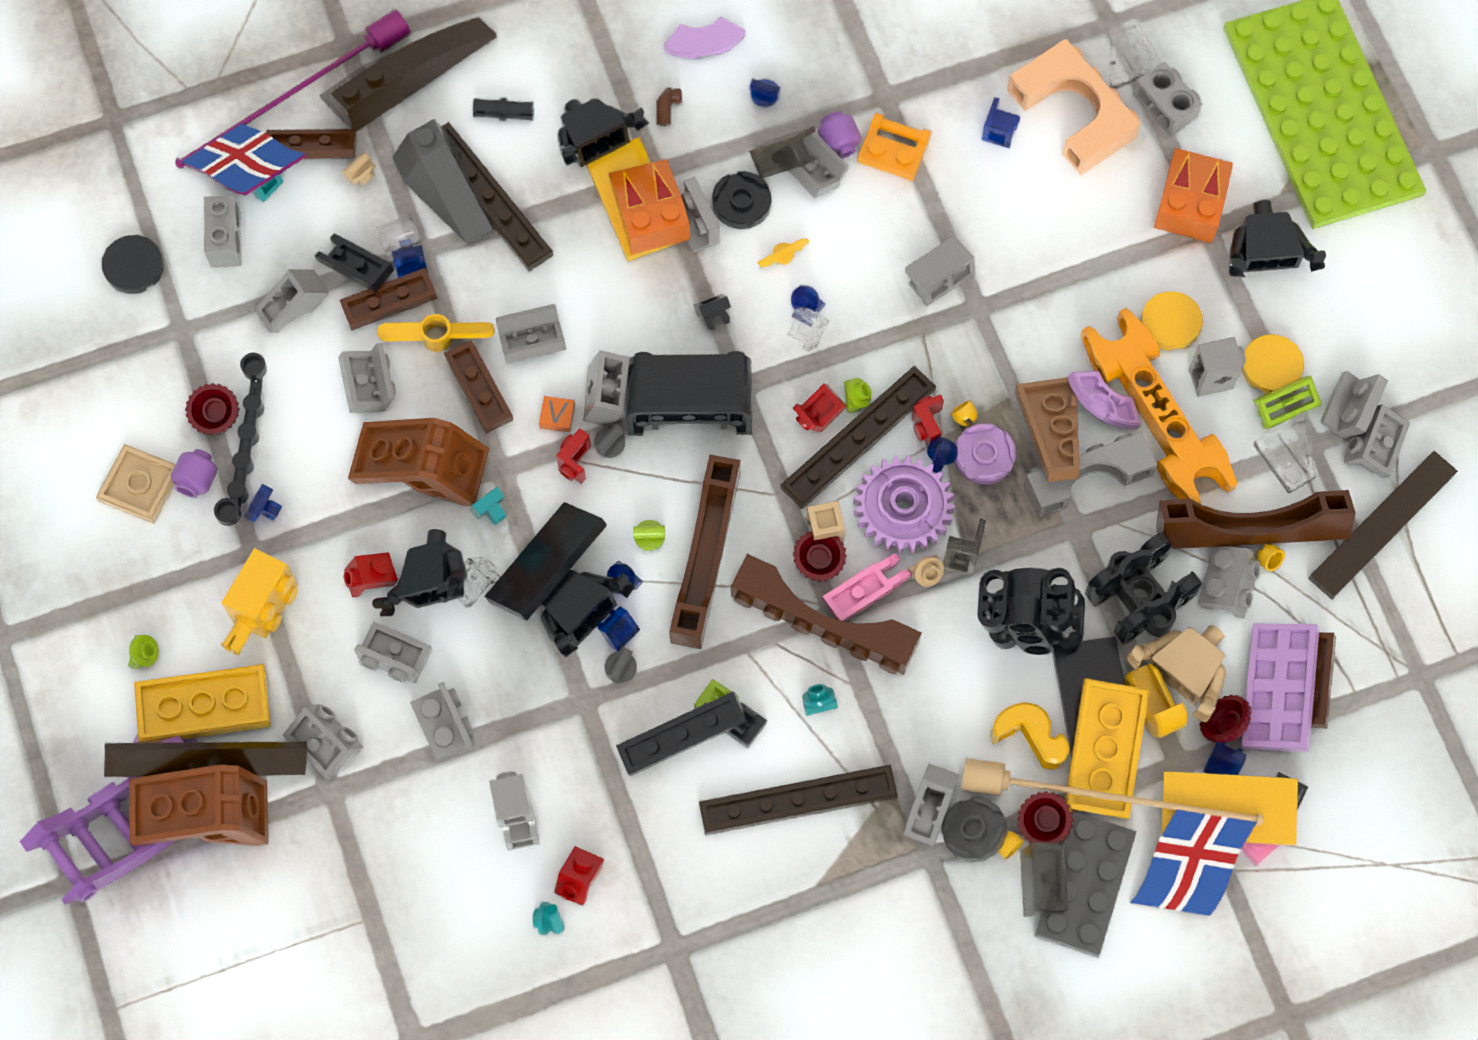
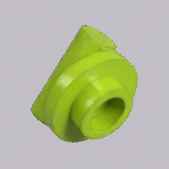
(856, 394)
(649, 535)
(142, 651)

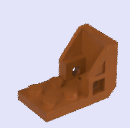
(423, 454)
(206, 803)

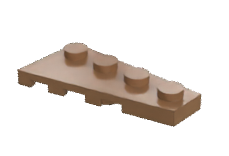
(1053, 425)

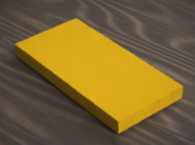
(625, 157)
(202, 704)
(1107, 745)
(1247, 795)

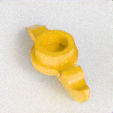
(783, 253)

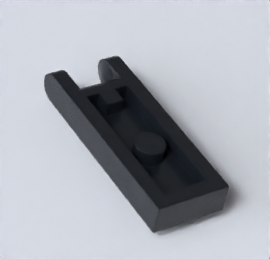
(356, 263)

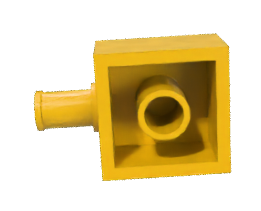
(258, 599)

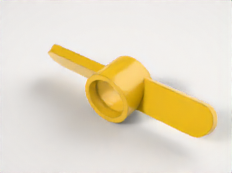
(417, 331)

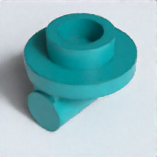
(819, 699)
(547, 919)

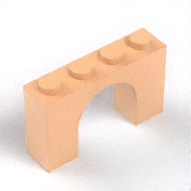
(1066, 70)

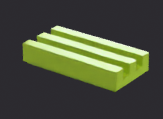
(1265, 411)

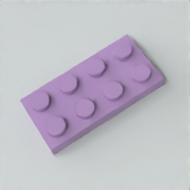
(1281, 686)

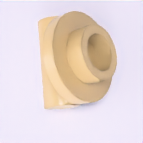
(359, 170)
(927, 571)

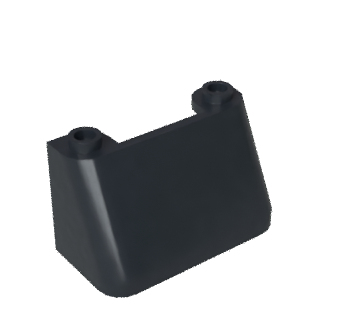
(689, 391)

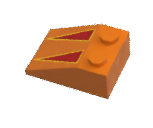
(1193, 195)
(650, 206)

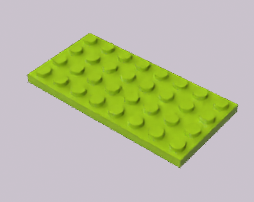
(1324, 110)

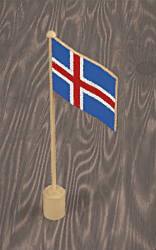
(1190, 857)

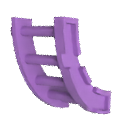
(104, 802)

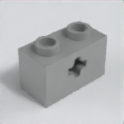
(1216, 366)
(606, 388)

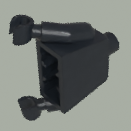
(594, 130)
(1271, 243)
(429, 576)
(580, 606)

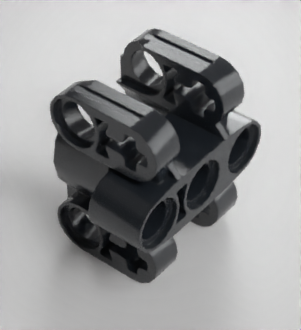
(1119, 583)
(1031, 609)

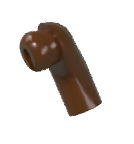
(664, 103)

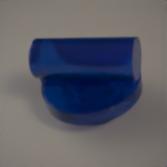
(764, 92)
(807, 297)
(941, 452)
(618, 568)

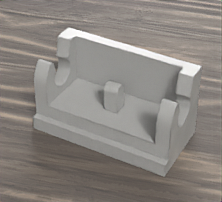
(940, 270)

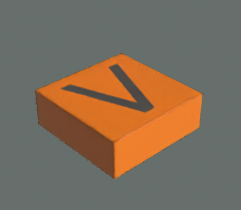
(557, 414)

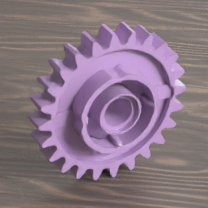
(903, 526)

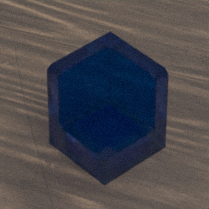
(1000, 126)

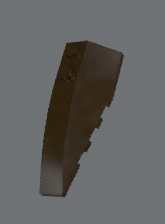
(400, 74)

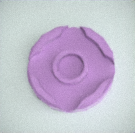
(985, 454)

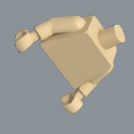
(1188, 665)

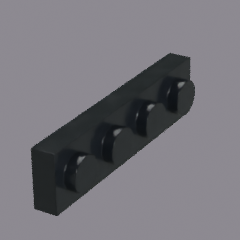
(682, 733)

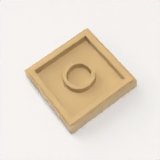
(137, 484)

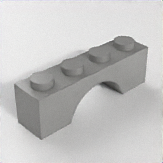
(1125, 460)
(514, 810)

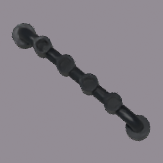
(229, 509)

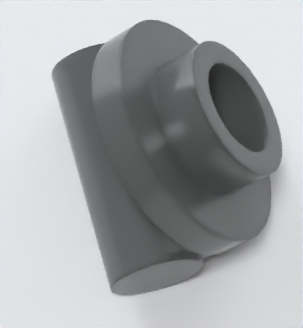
(610, 441)
(620, 666)

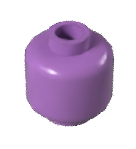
(840, 133)
(193, 473)

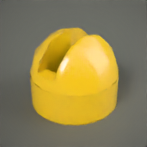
(963, 412)
(1270, 557)
(1011, 845)

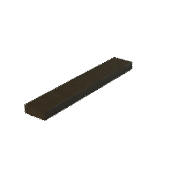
(500, 208)
(857, 437)
(1382, 525)
(162, 758)
(798, 799)

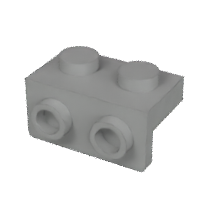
(825, 169)
(530, 333)
(367, 379)
(1230, 580)
(393, 652)

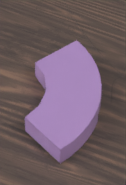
(704, 41)
(1103, 401)

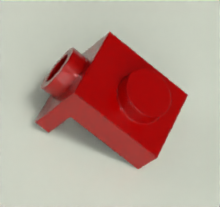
(819, 409)
(925, 424)
(571, 452)
(369, 573)
(578, 875)

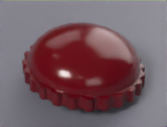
(212, 409)
(819, 558)
(1228, 720)
(1045, 818)

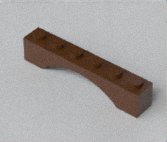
(1315, 518)
(706, 552)
(883, 642)

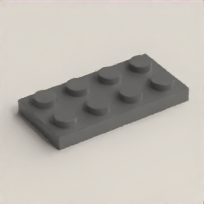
(1094, 872)

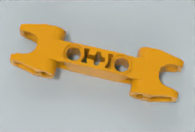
(1130, 361)

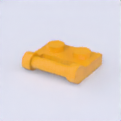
(892, 155)

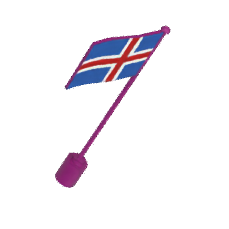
(247, 157)

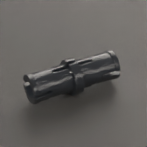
(503, 109)

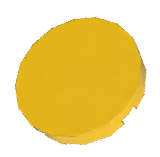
(1172, 320)
(1272, 362)

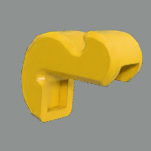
(1161, 714)
(1036, 729)

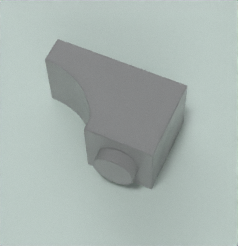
(293, 295)
(931, 804)

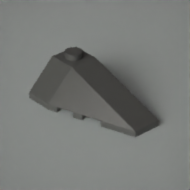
(438, 177)

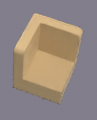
(826, 521)

